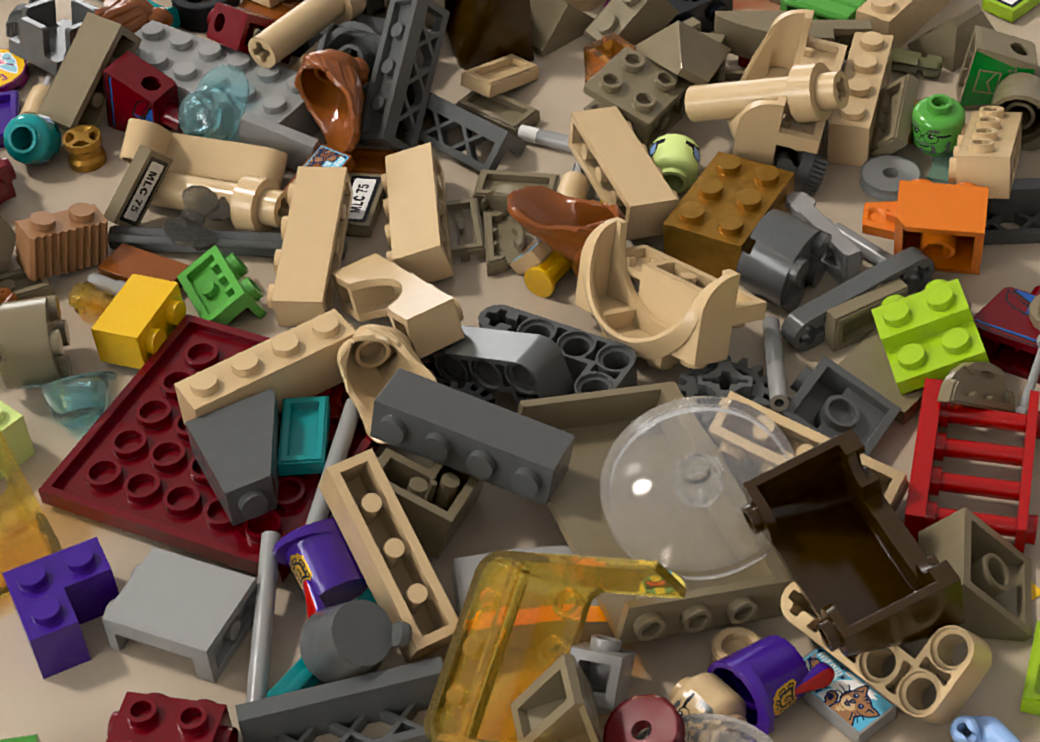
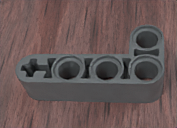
(591, 359)
(505, 362)

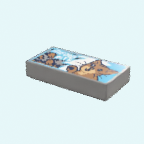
(849, 700)

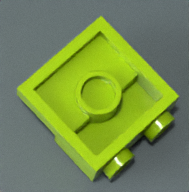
(928, 333)

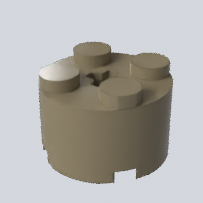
(33, 342)

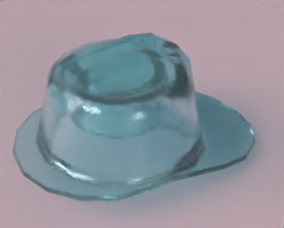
(216, 104)
(78, 398)

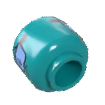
(32, 138)

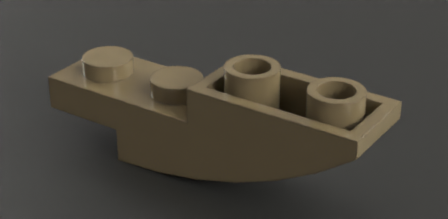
(748, 28)

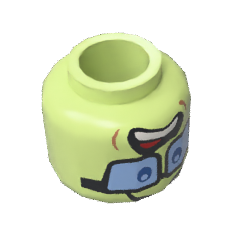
(678, 160)

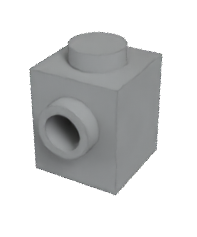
(607, 670)

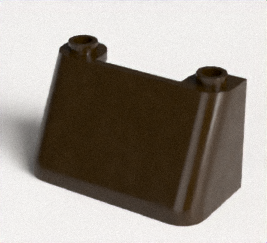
(489, 30)
(851, 550)

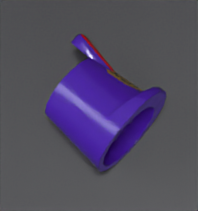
(321, 564)
(770, 678)

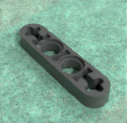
(806, 324)

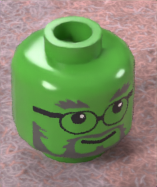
(937, 124)

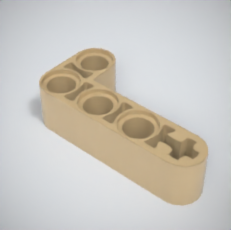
(204, 155)
(912, 671)

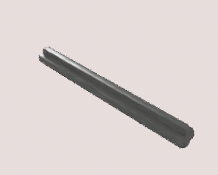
(239, 242)

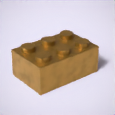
(722, 210)

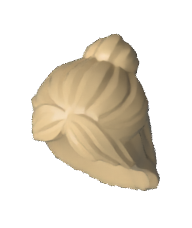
(371, 361)

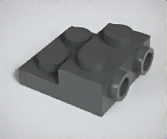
(836, 401)

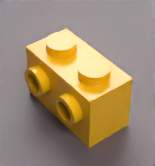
(138, 320)

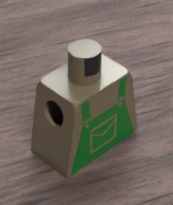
(988, 61)

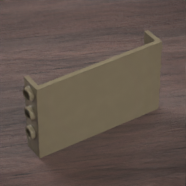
(576, 505)

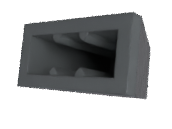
(240, 454)

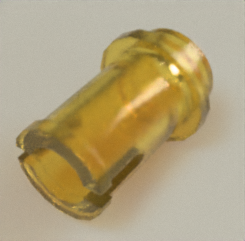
(88, 299)

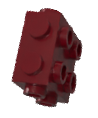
(170, 719)

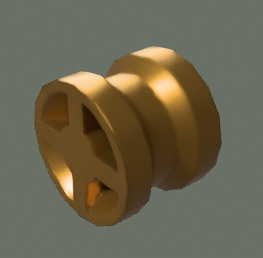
(84, 148)

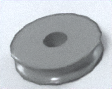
(876, 171)

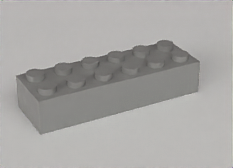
(190, 57)

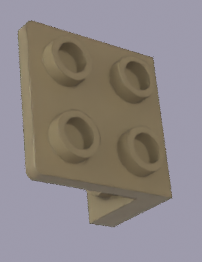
(642, 92)

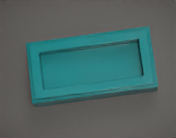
(304, 435)

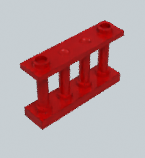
(934, 445)

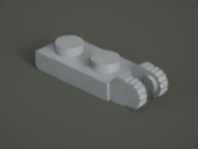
(842, 256)

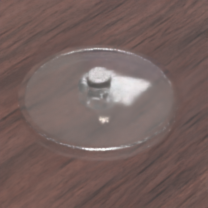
(678, 485)

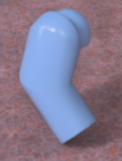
(980, 729)

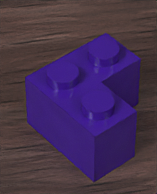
(58, 596)

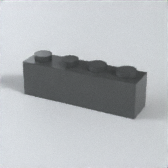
(472, 436)

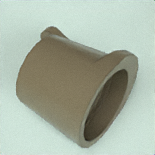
(1022, 94)

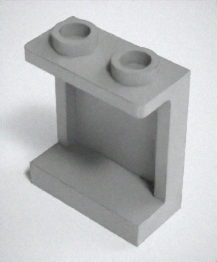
(184, 610)

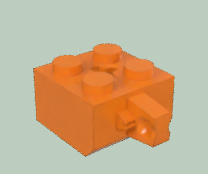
(937, 219)

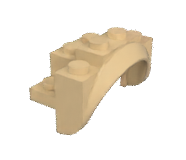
(762, 123)
(678, 309)

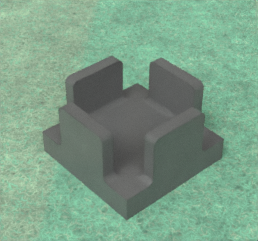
(42, 38)

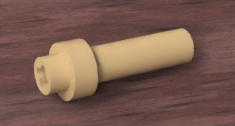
(299, 26)
(809, 90)
(253, 201)

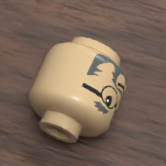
(707, 695)

